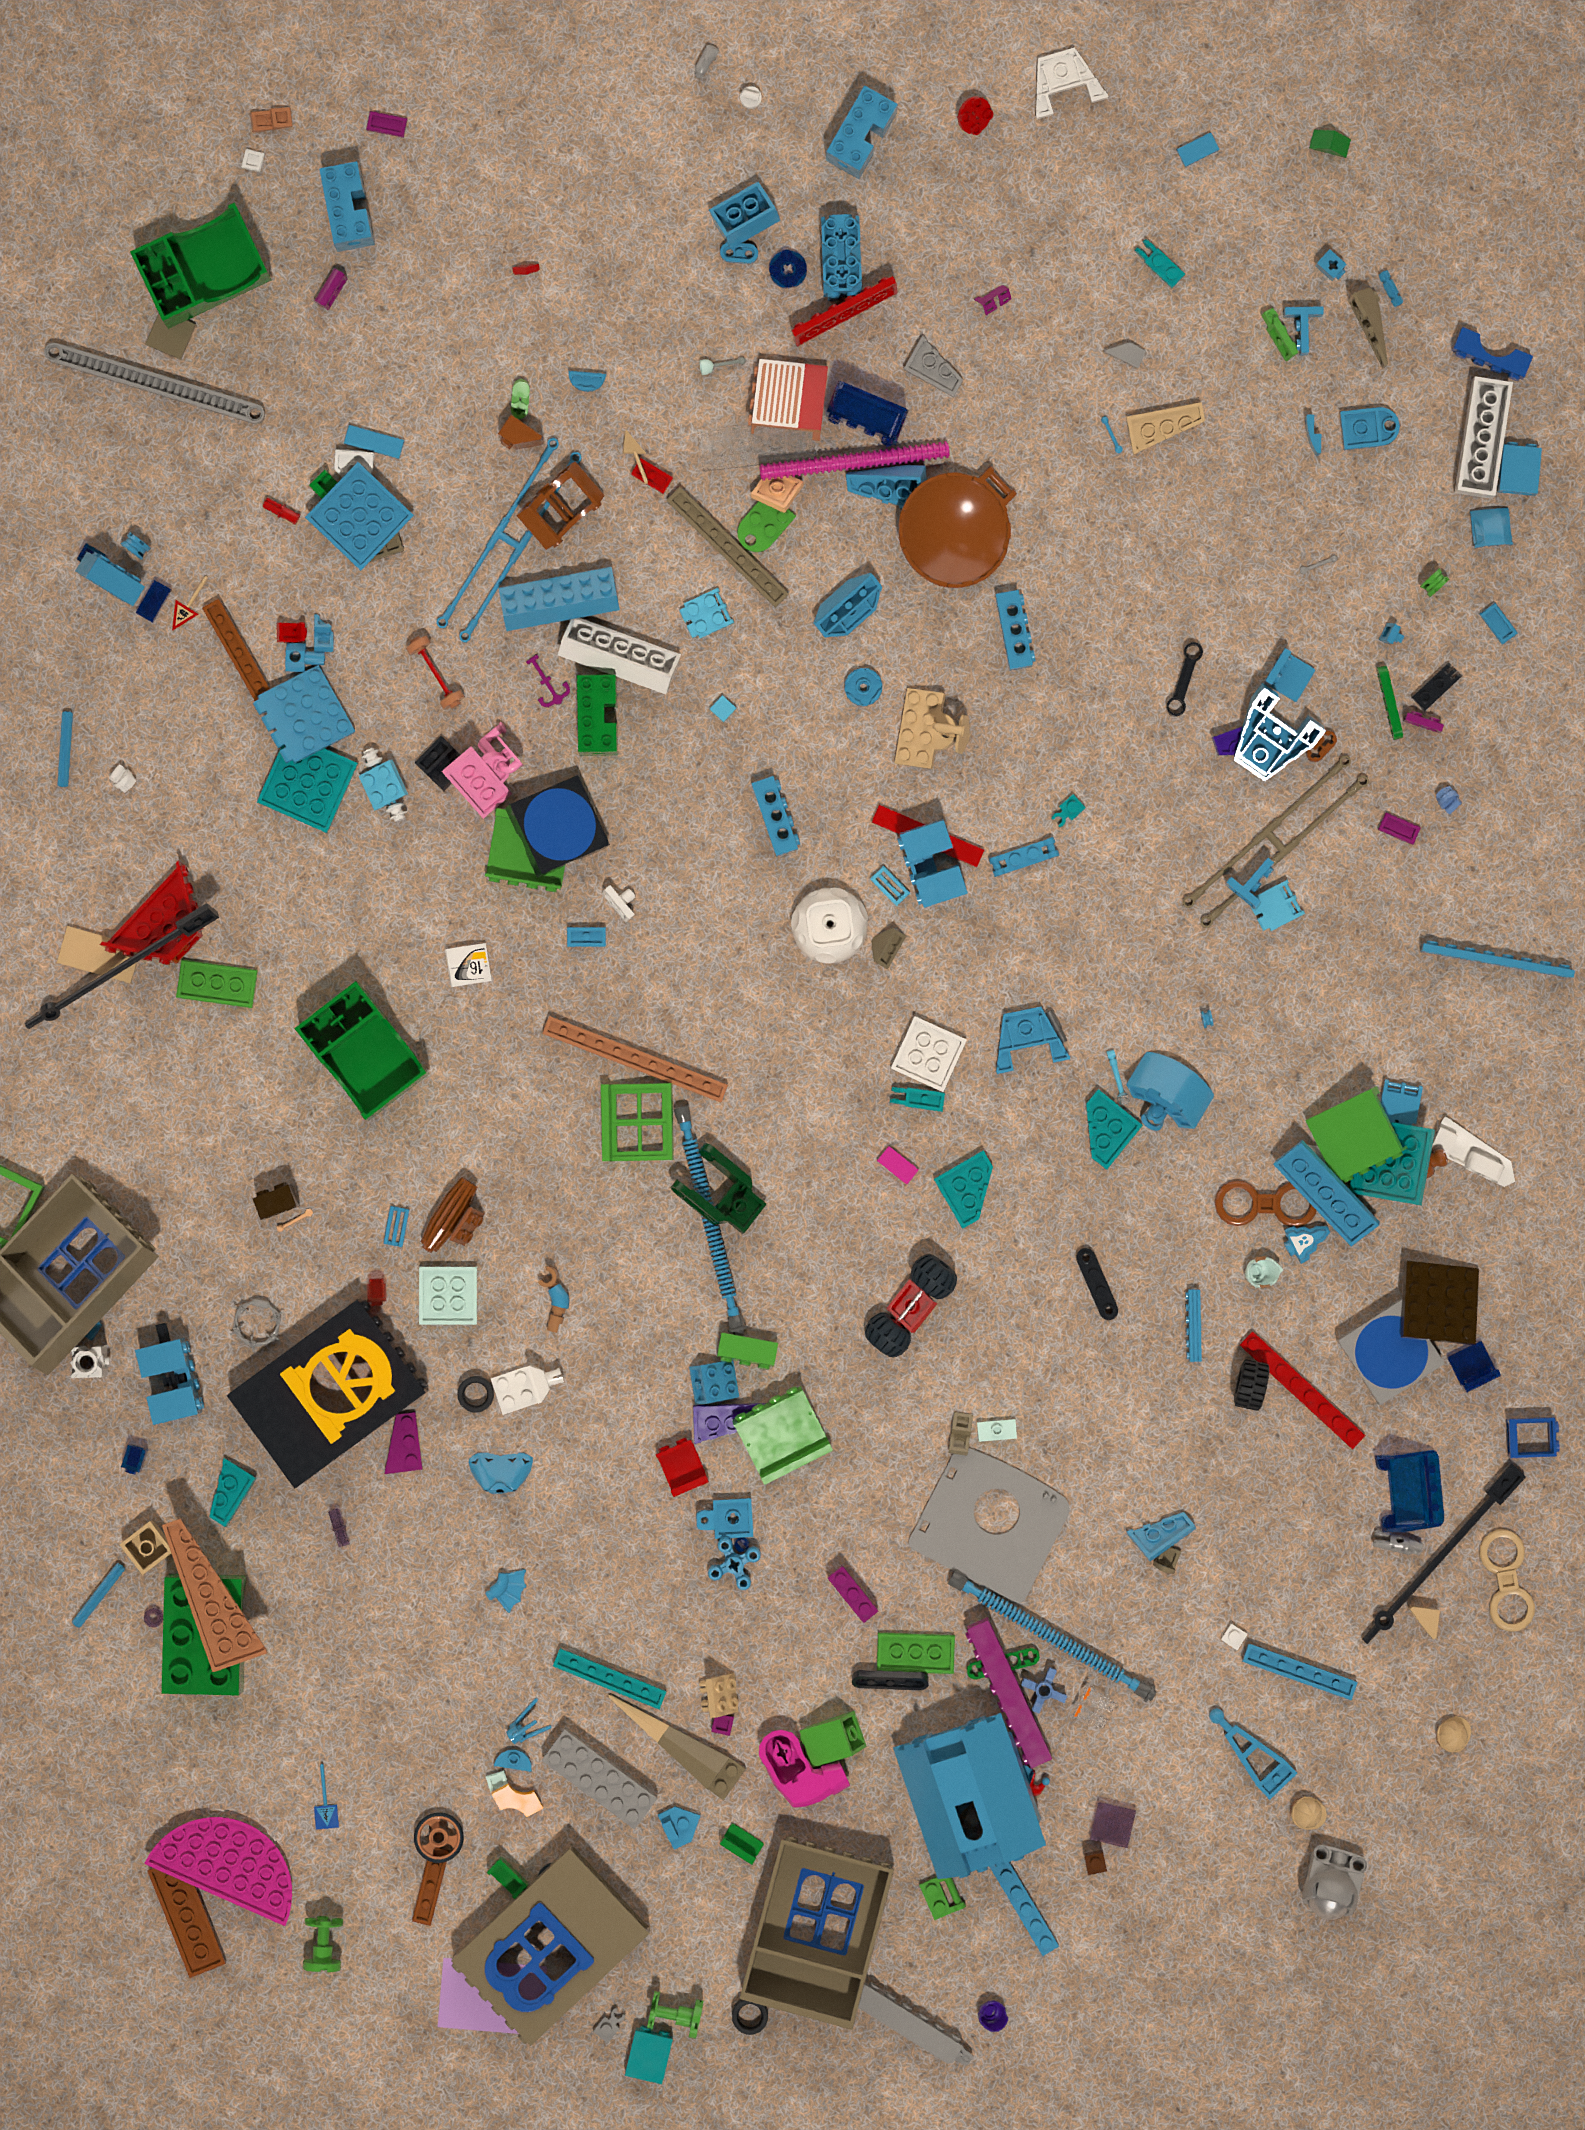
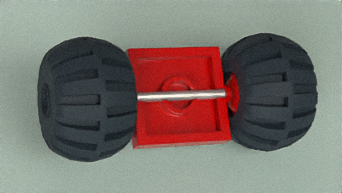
(911, 1306)

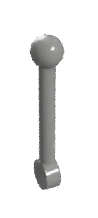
(1303, 570)

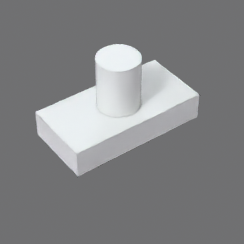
(620, 902)

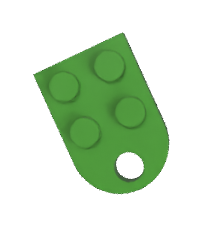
(765, 525)

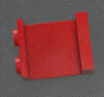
(682, 1466)

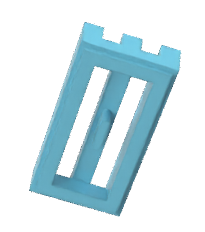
(901, 897)

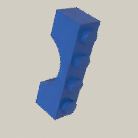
(1470, 346)

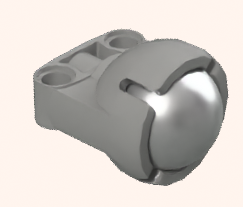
(1333, 1883)

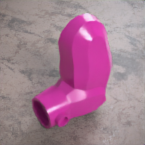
(794, 1774)

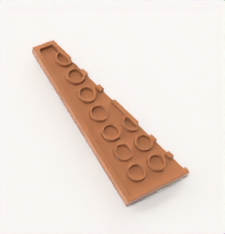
(220, 1622)

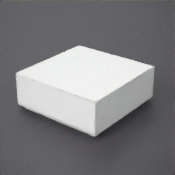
(253, 160)

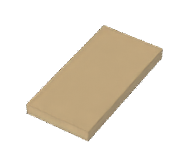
(82, 951)

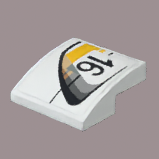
(468, 965)

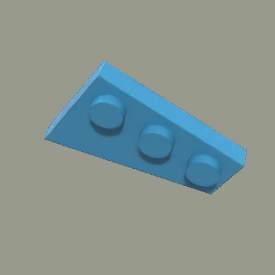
(1159, 1537)

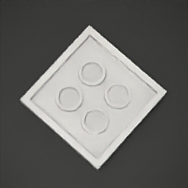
(928, 1054)

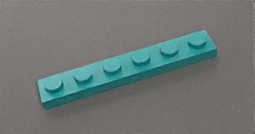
(609, 1678)

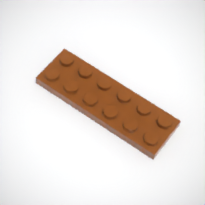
(188, 1923)

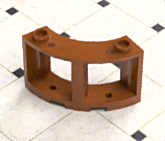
(538, 526)

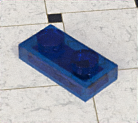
(153, 601)

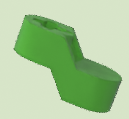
(521, 389)

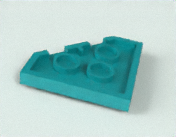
(1108, 1128)
(966, 1187)

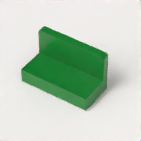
(741, 1843)

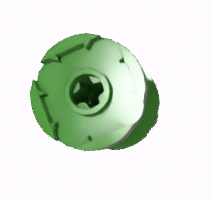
(322, 1951)
(683, 2015)

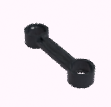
(1184, 679)

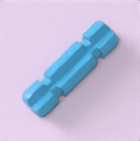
(1390, 288)

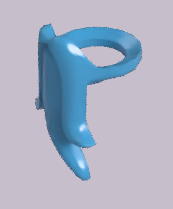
(1154, 1113)

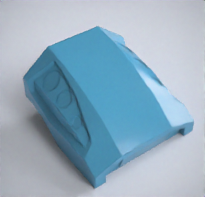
(1491, 527)

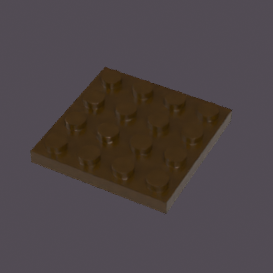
(1439, 1302)

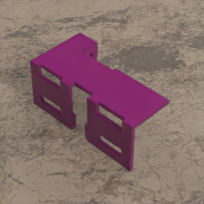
(996, 292)

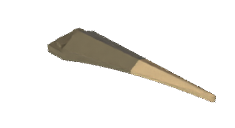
(710, 1767)

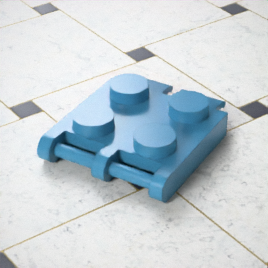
(1401, 1104)

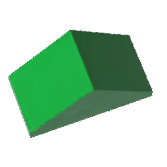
(1330, 142)

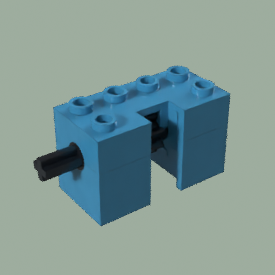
(173, 1360)

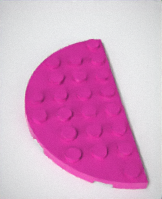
(229, 1863)

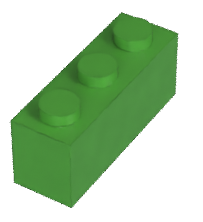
(747, 1351)

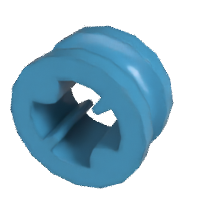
(1206, 1018)

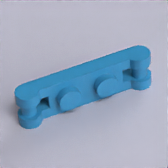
(1024, 857)

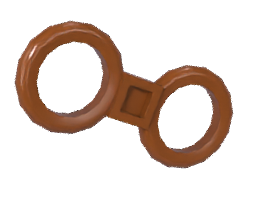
(1261, 1204)

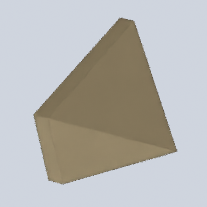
(886, 946)

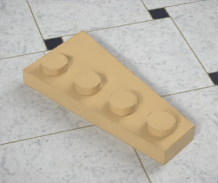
(1156, 426)

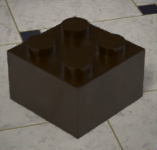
(276, 1201)

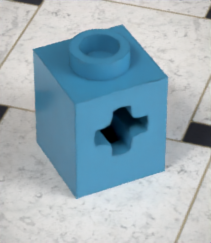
(1327, 260)

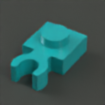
(1070, 808)

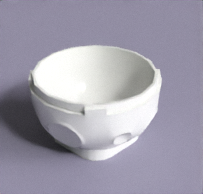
(827, 943)

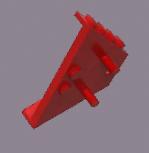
(158, 918)

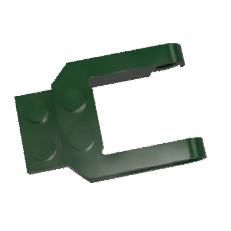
(737, 1206)

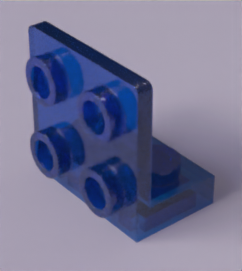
(1473, 1367)

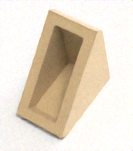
(1427, 1618)

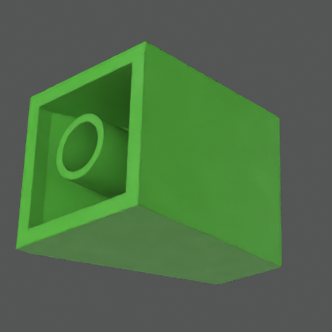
(833, 1739)

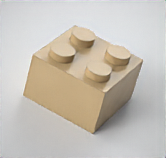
(146, 1547)

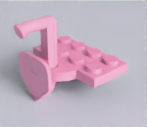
(483, 777)

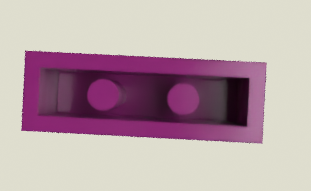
(852, 1593)

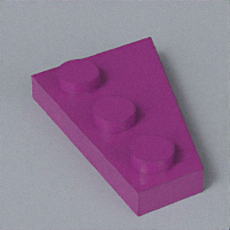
(405, 1446)

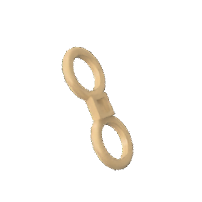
(1507, 1580)

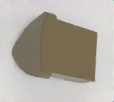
(1167, 1560)

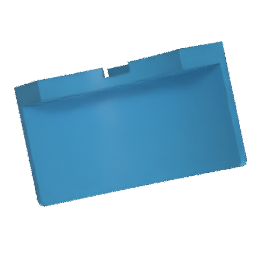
(1172, 1086)

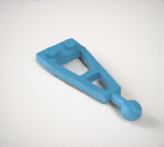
(1276, 1778)

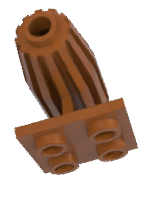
(453, 1218)

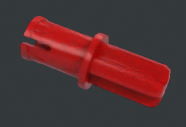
(281, 510)

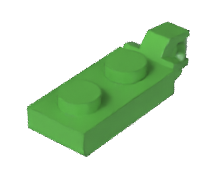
(1279, 335)

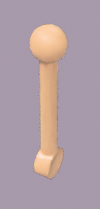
(308, 1212)

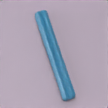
(65, 749)
(98, 1595)

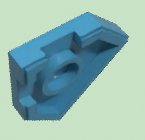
(679, 1825)

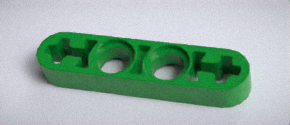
(1389, 702)
(1024, 1653)

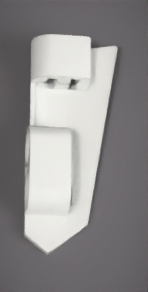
(1472, 1153)

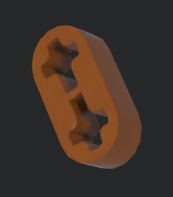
(1324, 749)

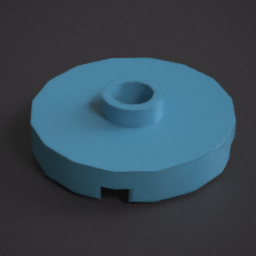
(867, 677)

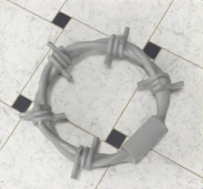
(258, 1303)

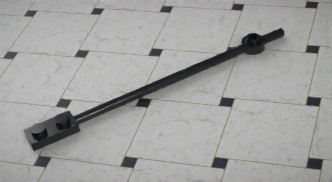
(188, 925)
(1498, 1492)

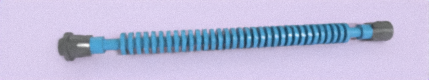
(734, 1318)
(1140, 1688)

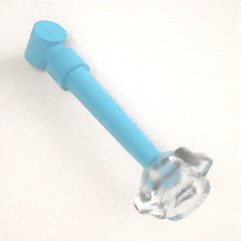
(1123, 1097)

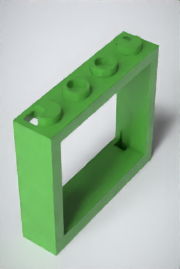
(37, 1191)

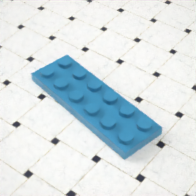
(1326, 1193)

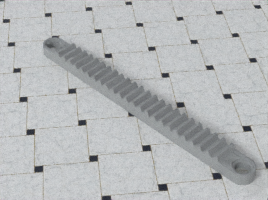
(154, 383)

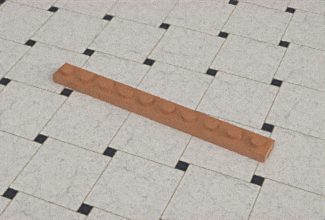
(635, 1059)

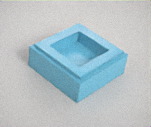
(723, 708)

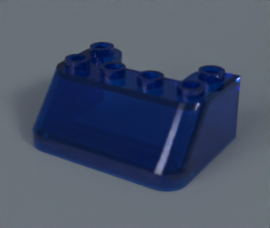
(867, 412)

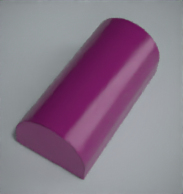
(331, 289)

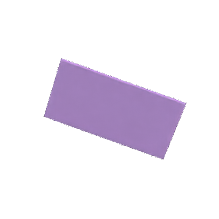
(463, 2007)

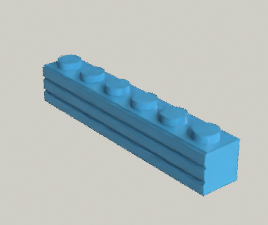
(1194, 1325)

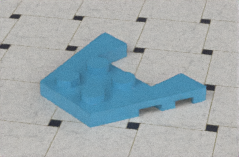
(1026, 1030)

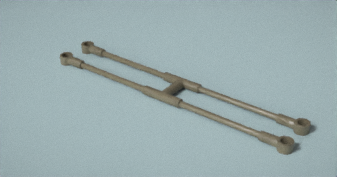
(1267, 832)

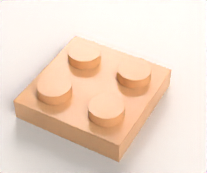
(777, 492)

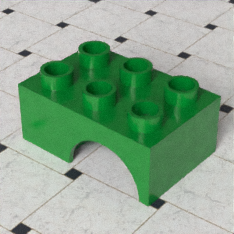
(201, 267)
(362, 1050)
(183, 1654)

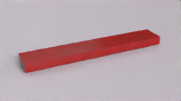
(899, 823)

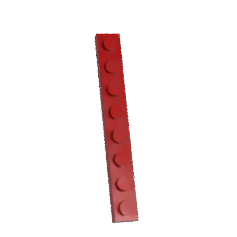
(1303, 1390)

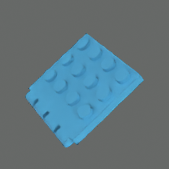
(303, 715)

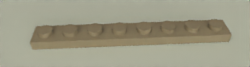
(727, 547)

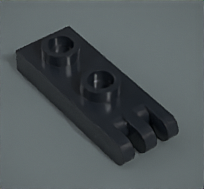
(1435, 687)

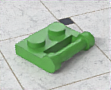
(936, 1899)

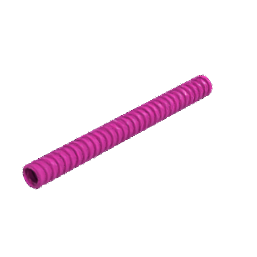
(854, 460)

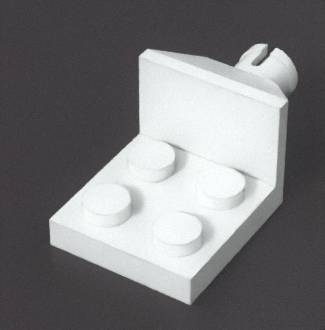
(524, 1387)

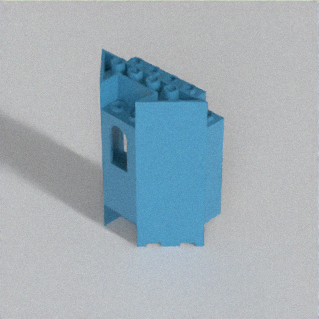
(964, 1766)

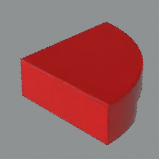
(526, 269)

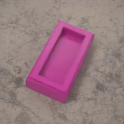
(897, 1165)

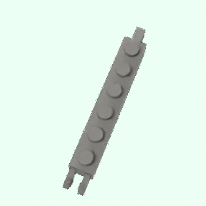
(913, 2026)

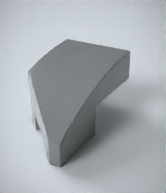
(1127, 353)

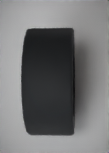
(461, 1396)
(749, 2030)

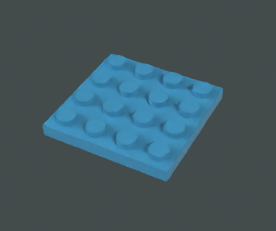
(359, 516)

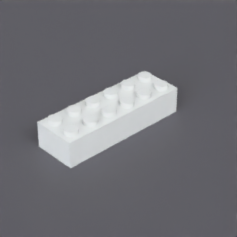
(1483, 437)
(619, 655)

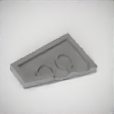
(933, 369)

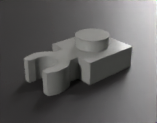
(608, 2027)

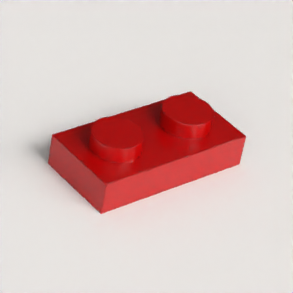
(656, 478)

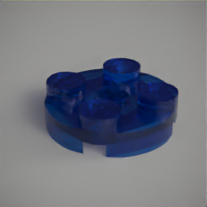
(788, 280)

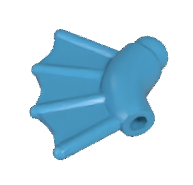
(508, 1589)

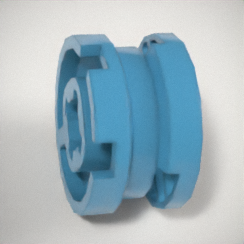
(135, 545)

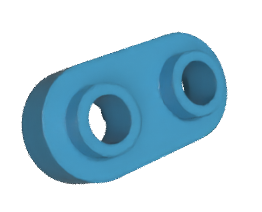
(739, 253)

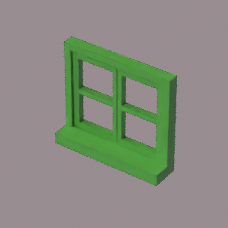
(610, 1122)

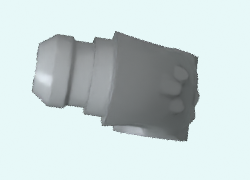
(709, 55)

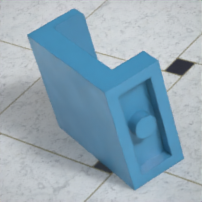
(1520, 469)

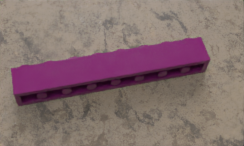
(1009, 1693)

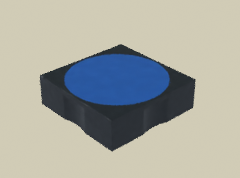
(557, 826)

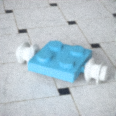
(383, 784)

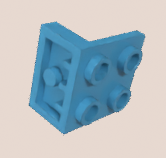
(1289, 675)
(714, 1382)

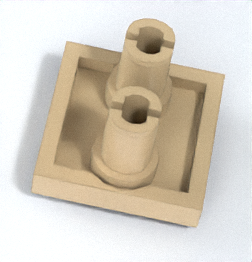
(721, 1695)

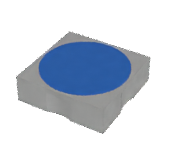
(1384, 1358)

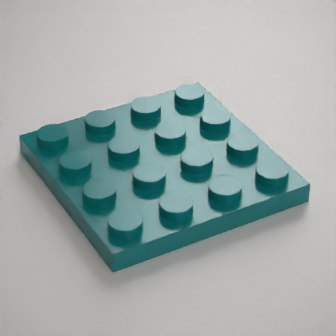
(309, 788)
(1403, 1177)

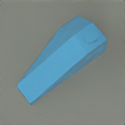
(887, 484)

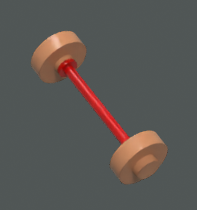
(418, 646)

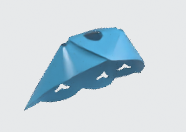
(500, 1472)

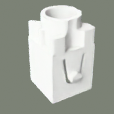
(99, 1357)

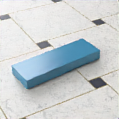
(374, 442)

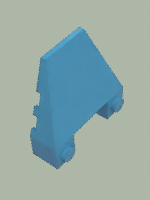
(1268, 741)

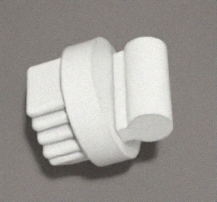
(750, 97)
(122, 778)

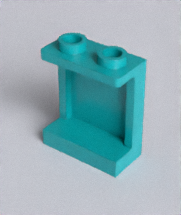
(649, 2055)

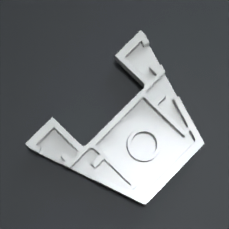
(1063, 72)

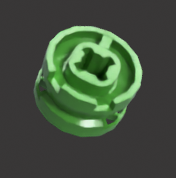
(1434, 582)

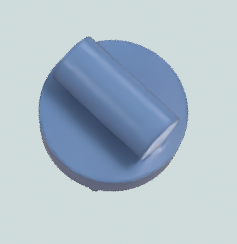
(1448, 799)

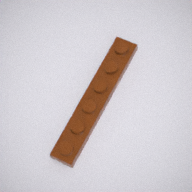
(236, 648)

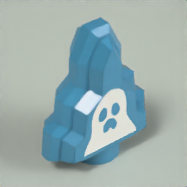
(1304, 1241)

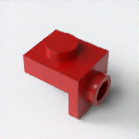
(291, 632)

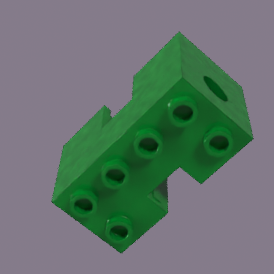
(593, 696)

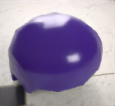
(997, 2020)

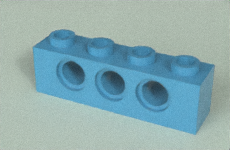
(1015, 660)
(780, 846)

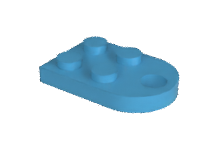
(1366, 428)

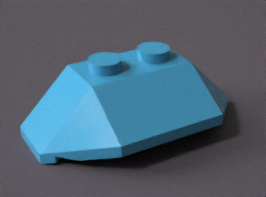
(848, 606)

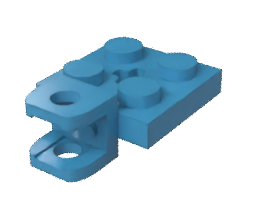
(721, 1525)

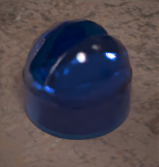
(745, 1541)

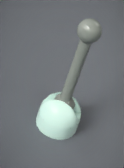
(707, 366)

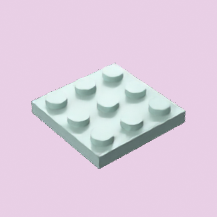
(447, 1295)

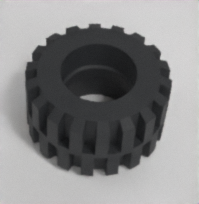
(1251, 1385)

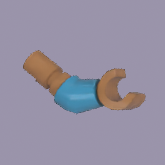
(559, 1299)

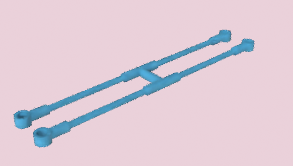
(499, 534)

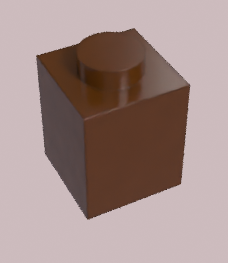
(1095, 1862)

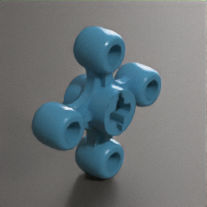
(727, 1567)

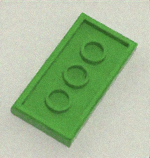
(216, 983)
(916, 1653)

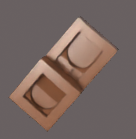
(271, 120)

